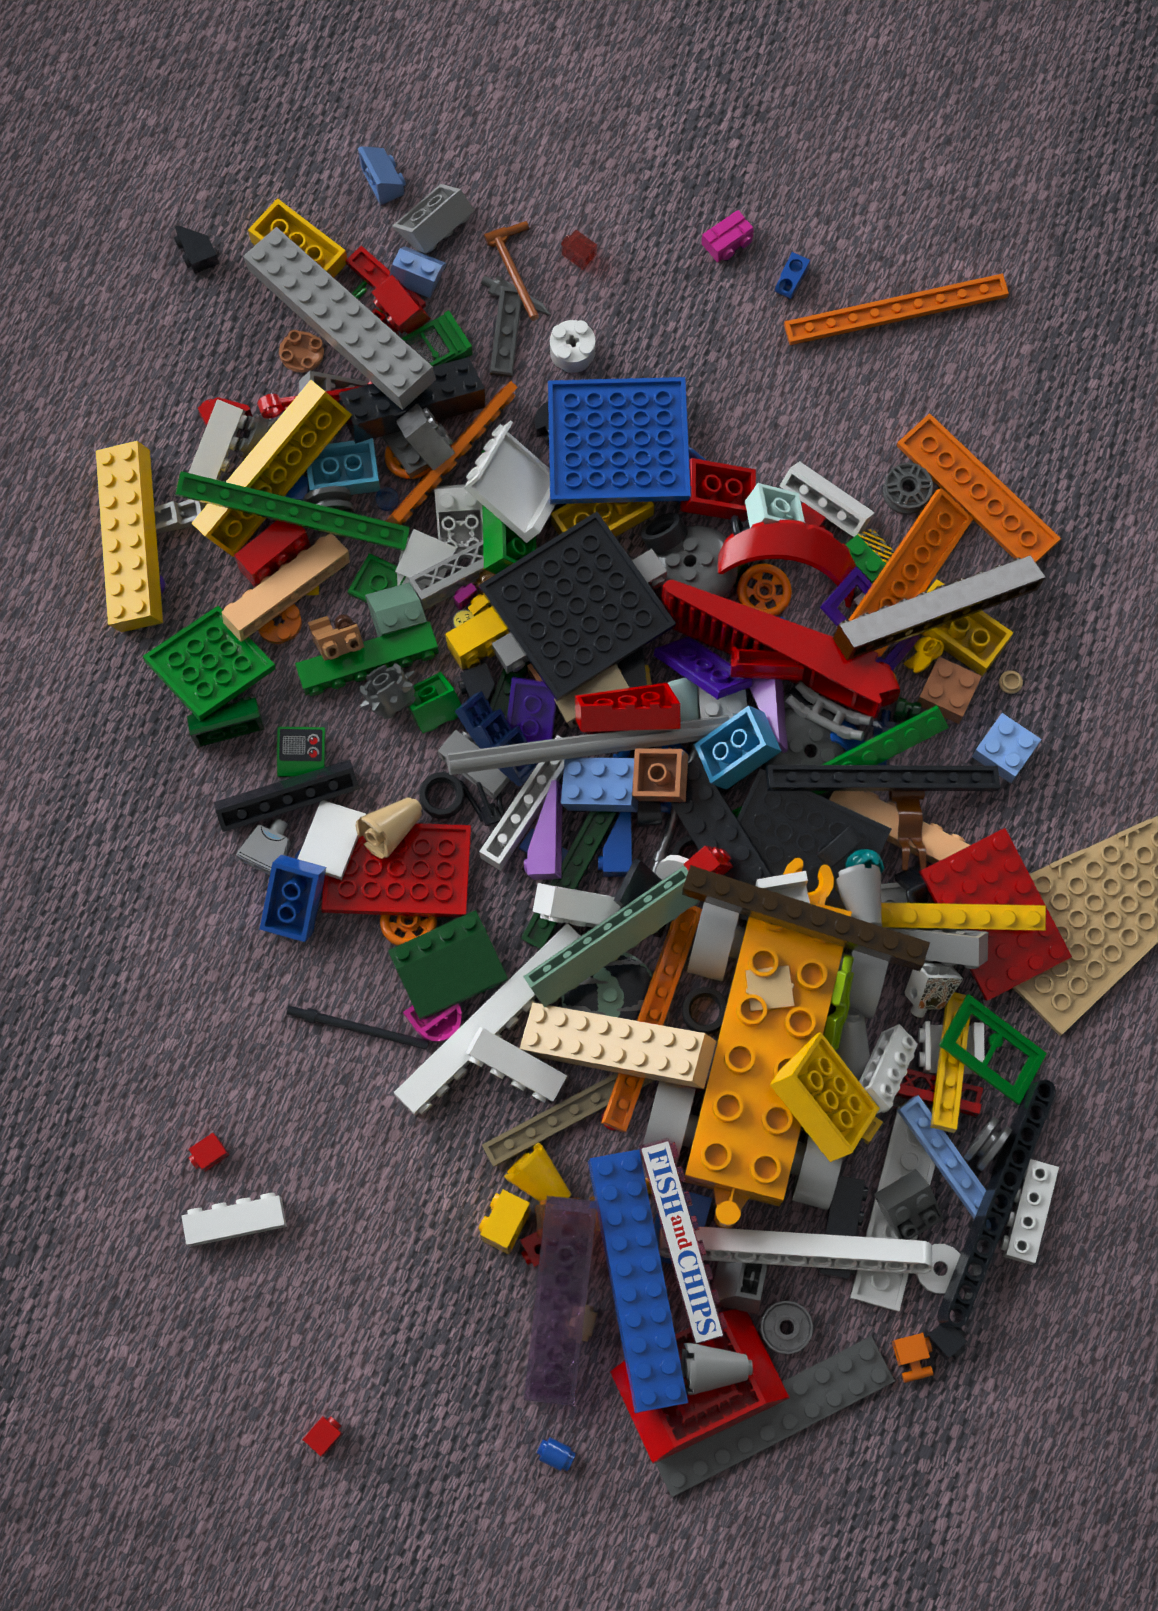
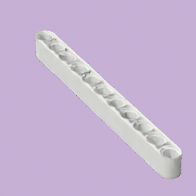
(812, 1250)

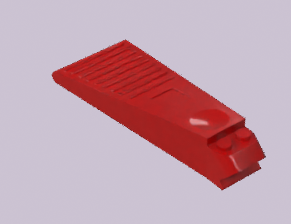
(728, 624)

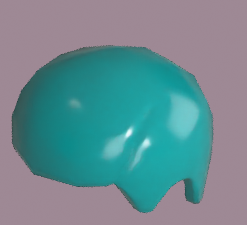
(865, 857)

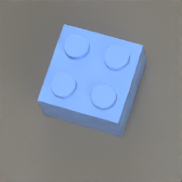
(1007, 747)

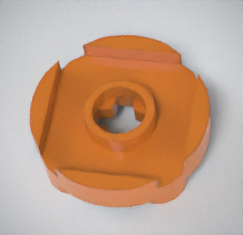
(285, 631)

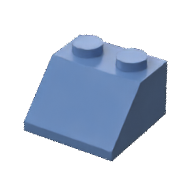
(381, 173)
(417, 271)

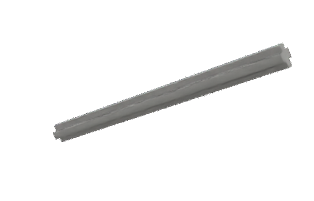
(578, 746)

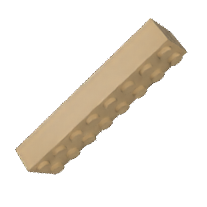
(618, 1045)

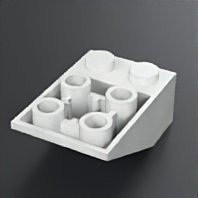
(458, 517)

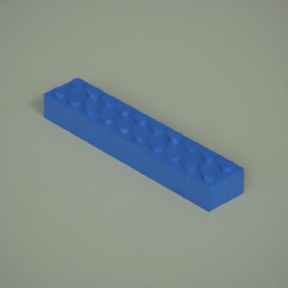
(637, 1281)

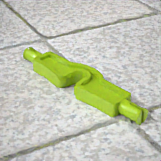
(841, 1000)

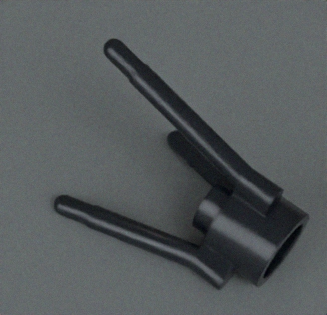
(490, 813)

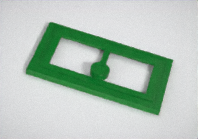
(1003, 1030)

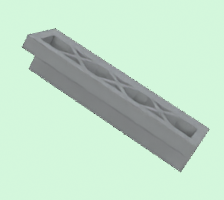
(448, 586)

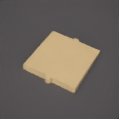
(774, 989)

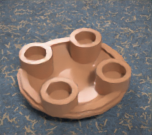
(301, 351)

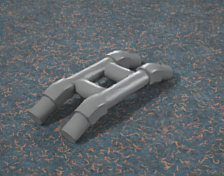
(820, 703)

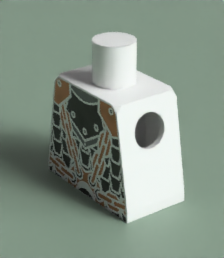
(931, 987)

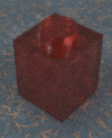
(578, 249)

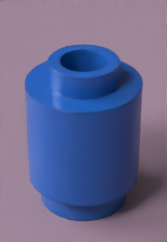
(556, 1454)

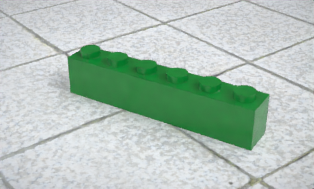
(394, 648)

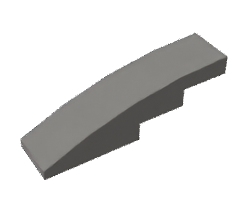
(177, 515)

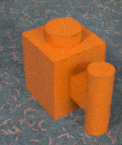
(911, 1351)

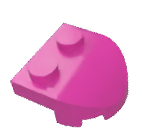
(438, 1026)

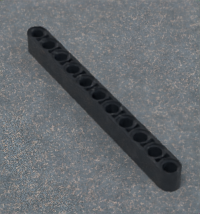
(988, 1208)

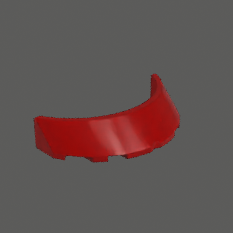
(789, 541)

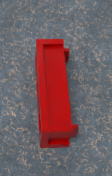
(764, 665)

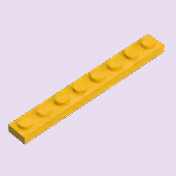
(963, 916)

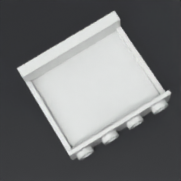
(512, 484)

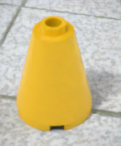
(537, 1175)

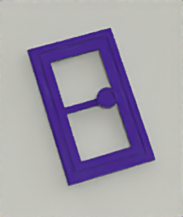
(830, 606)

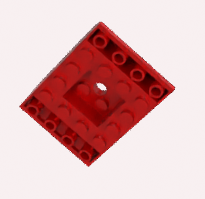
(712, 1411)

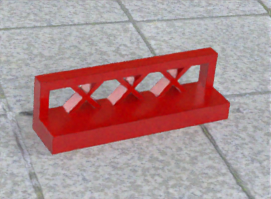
(927, 1096)

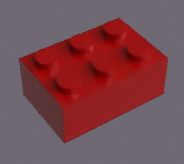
(719, 489)
(271, 550)

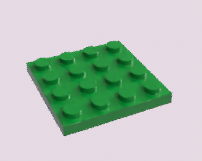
(208, 664)

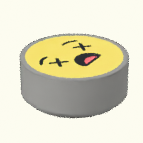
(461, 617)

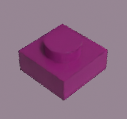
(464, 595)

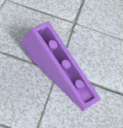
(770, 699)
(545, 849)

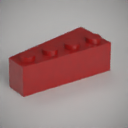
(629, 709)

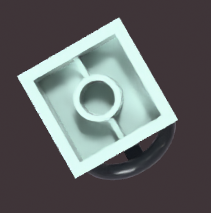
(769, 506)

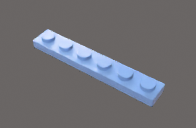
(944, 1155)

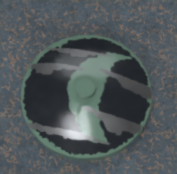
(614, 990)

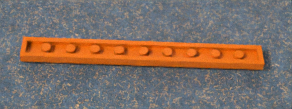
(896, 309)
(654, 1010)

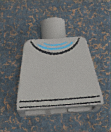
(265, 846)

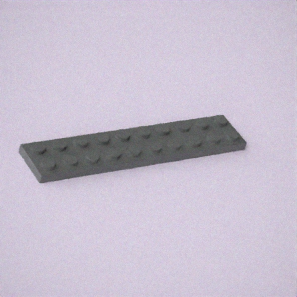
(812, 1396)

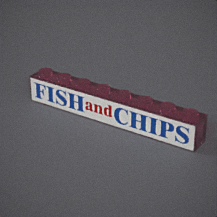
(681, 1240)

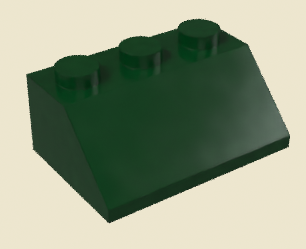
(226, 722)

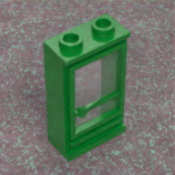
(440, 341)

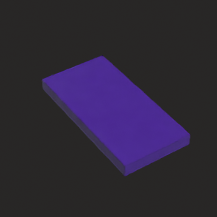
(701, 667)

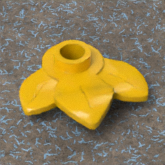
(927, 650)

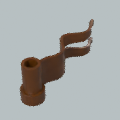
(909, 823)

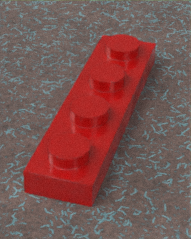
(372, 270)

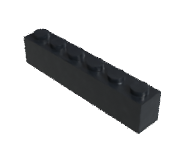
(286, 795)

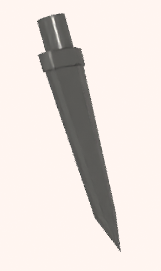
(495, 286)

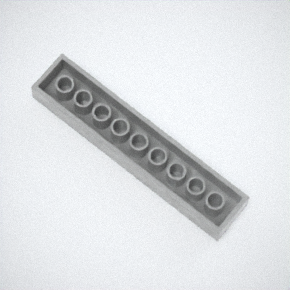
(339, 318)

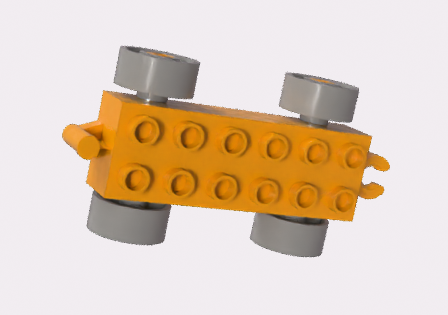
(744, 1132)

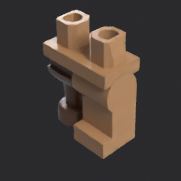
(336, 641)

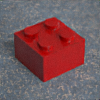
(399, 305)

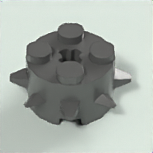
(255, 430)
(388, 690)

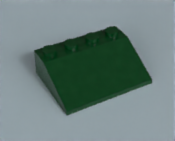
(448, 965)

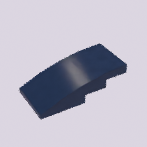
(492, 730)

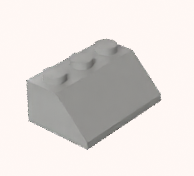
(434, 218)

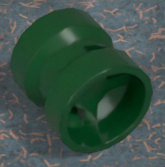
(902, 709)

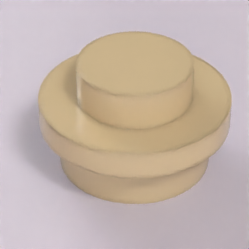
(1010, 682)

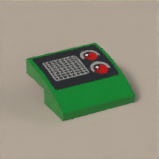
(300, 750)

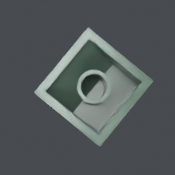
(395, 609)

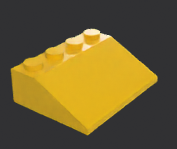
(825, 1098)

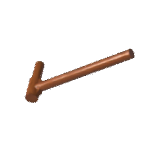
(499, 238)

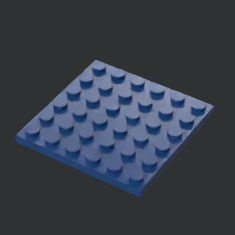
(618, 440)

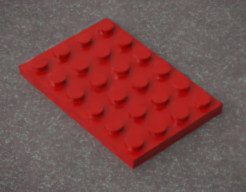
(996, 875)
(419, 878)

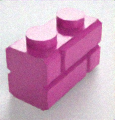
(728, 236)

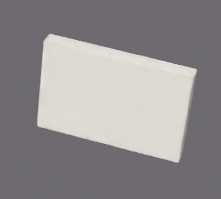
(331, 838)

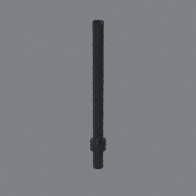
(312, 1016)

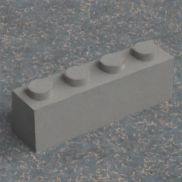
(952, 945)

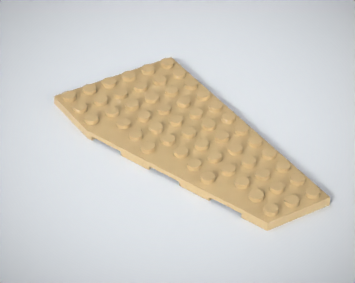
(1106, 915)

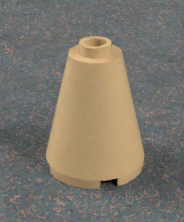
(388, 826)

